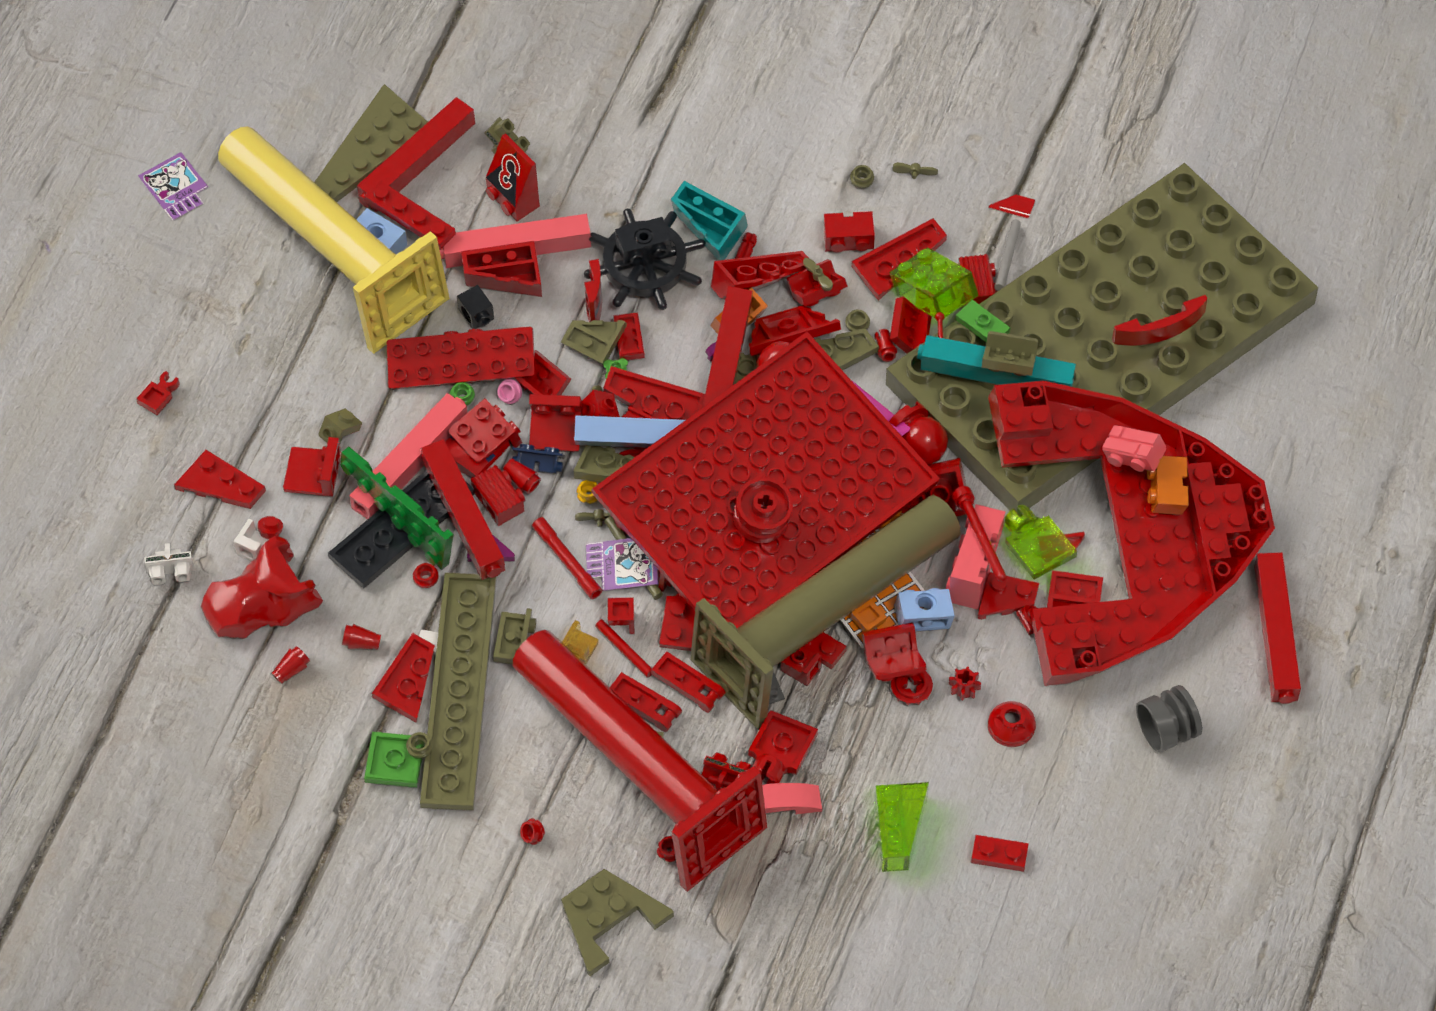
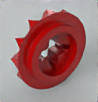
(922, 692)

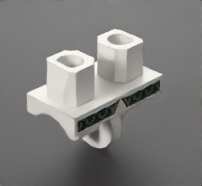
(169, 562)

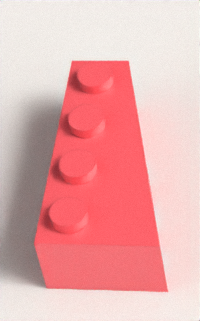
(971, 565)

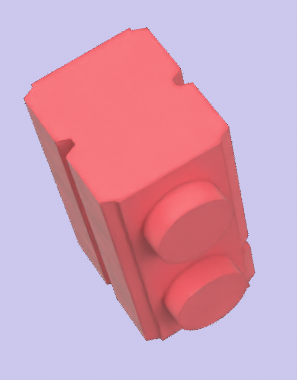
(1134, 448)

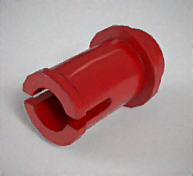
(887, 351)

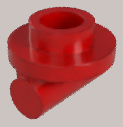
(1025, 618)

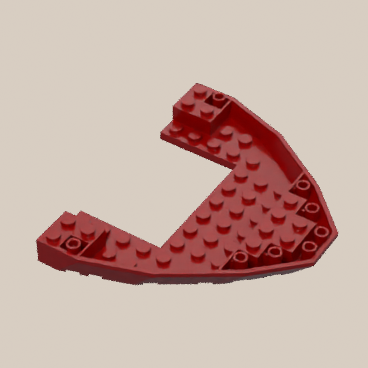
(1168, 560)

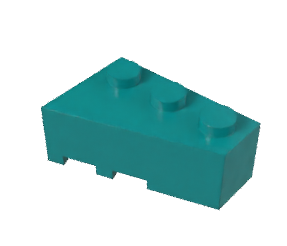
(709, 219)

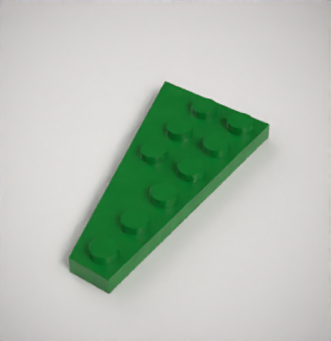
(404, 511)

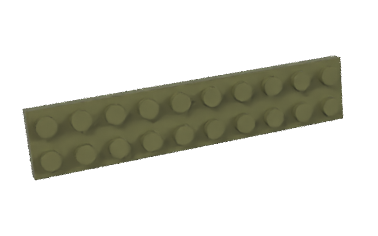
(458, 692)

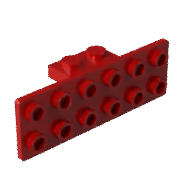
(461, 357)

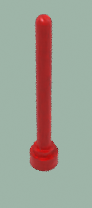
(964, 499)

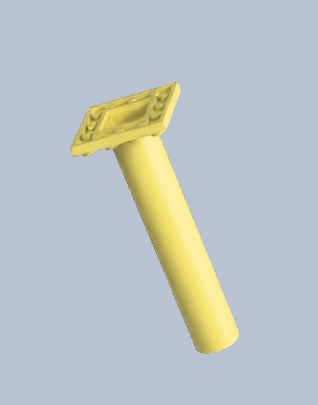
(388, 287)

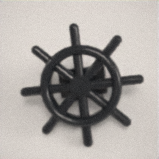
(643, 247)

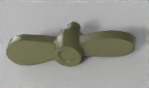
(914, 169)
(818, 275)
(598, 516)

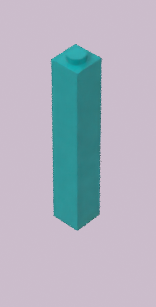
(966, 359)

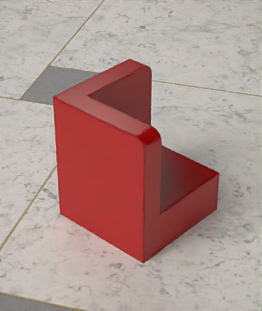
(621, 612)

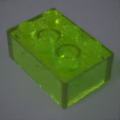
(934, 283)

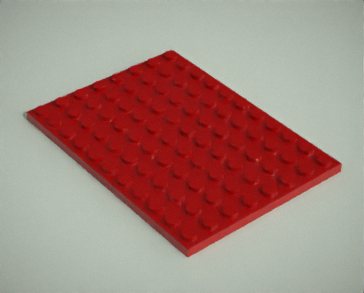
(782, 421)

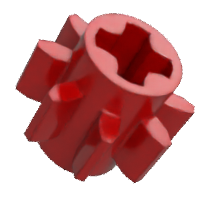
(964, 676)

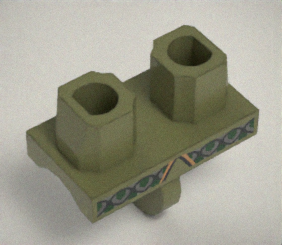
(501, 127)

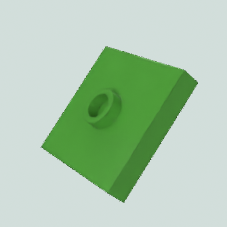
(390, 762)

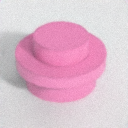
(510, 391)

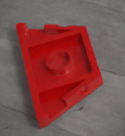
(789, 326)

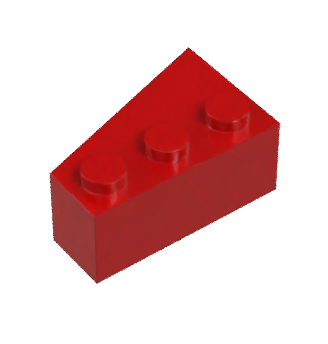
(504, 268)

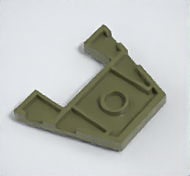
(601, 906)

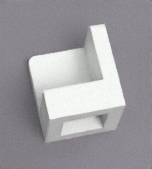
(249, 541)

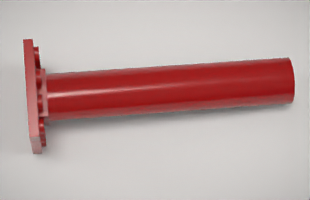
(707, 820)

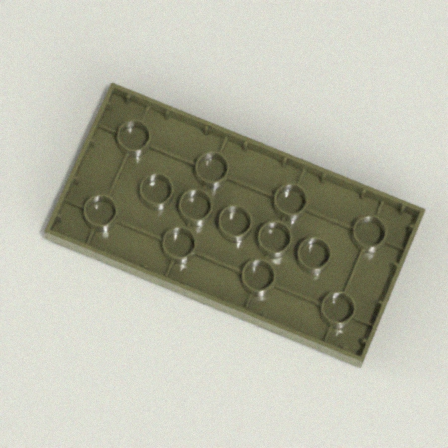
(1130, 265)

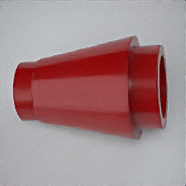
(522, 476)
(360, 638)
(290, 665)

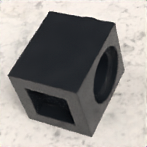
(475, 307)

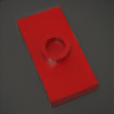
(630, 343)

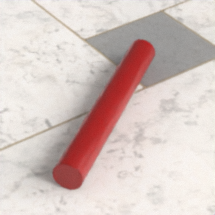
(623, 647)

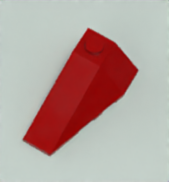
(755, 271)

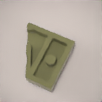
(594, 338)

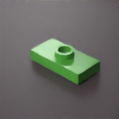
(980, 320)

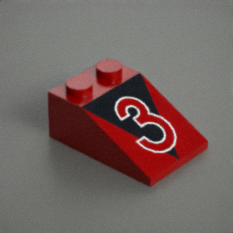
(513, 180)

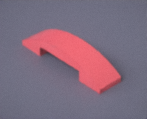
(792, 796)

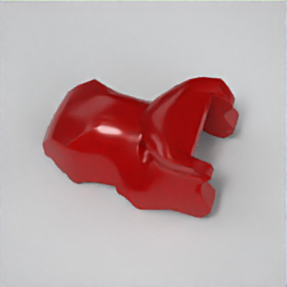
(261, 595)

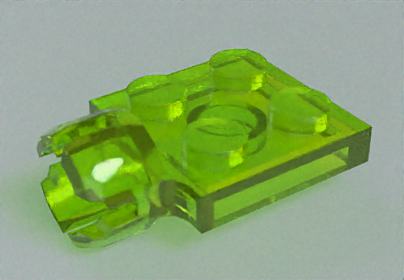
(1037, 542)

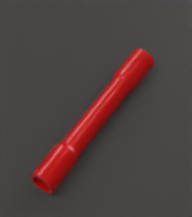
(583, 578)

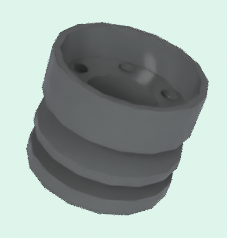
(1169, 718)

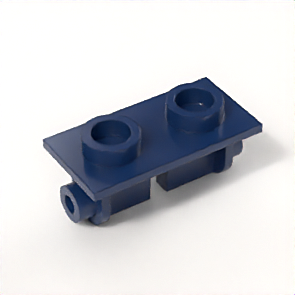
(548, 458)

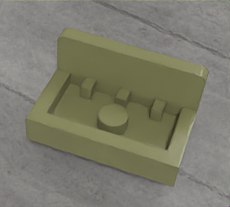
(1010, 353)
(512, 632)

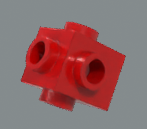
(599, 404)

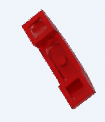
(1134, 334)

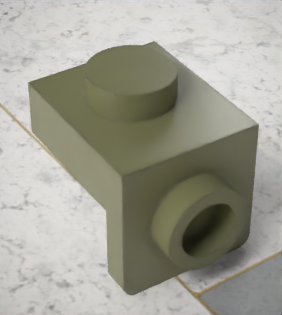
(339, 425)

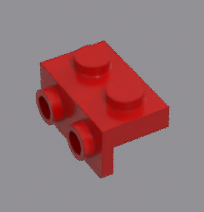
(808, 291)
(909, 325)
(548, 378)

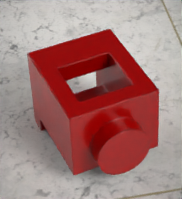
(804, 668)

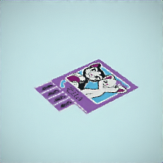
(174, 185)
(620, 564)

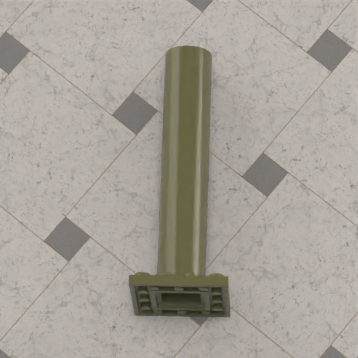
(745, 656)

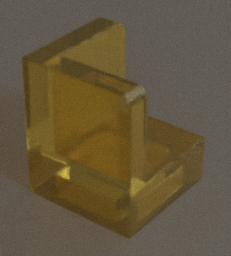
(579, 642)

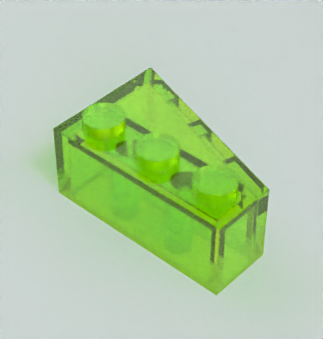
(898, 822)

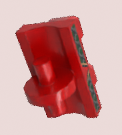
(720, 772)

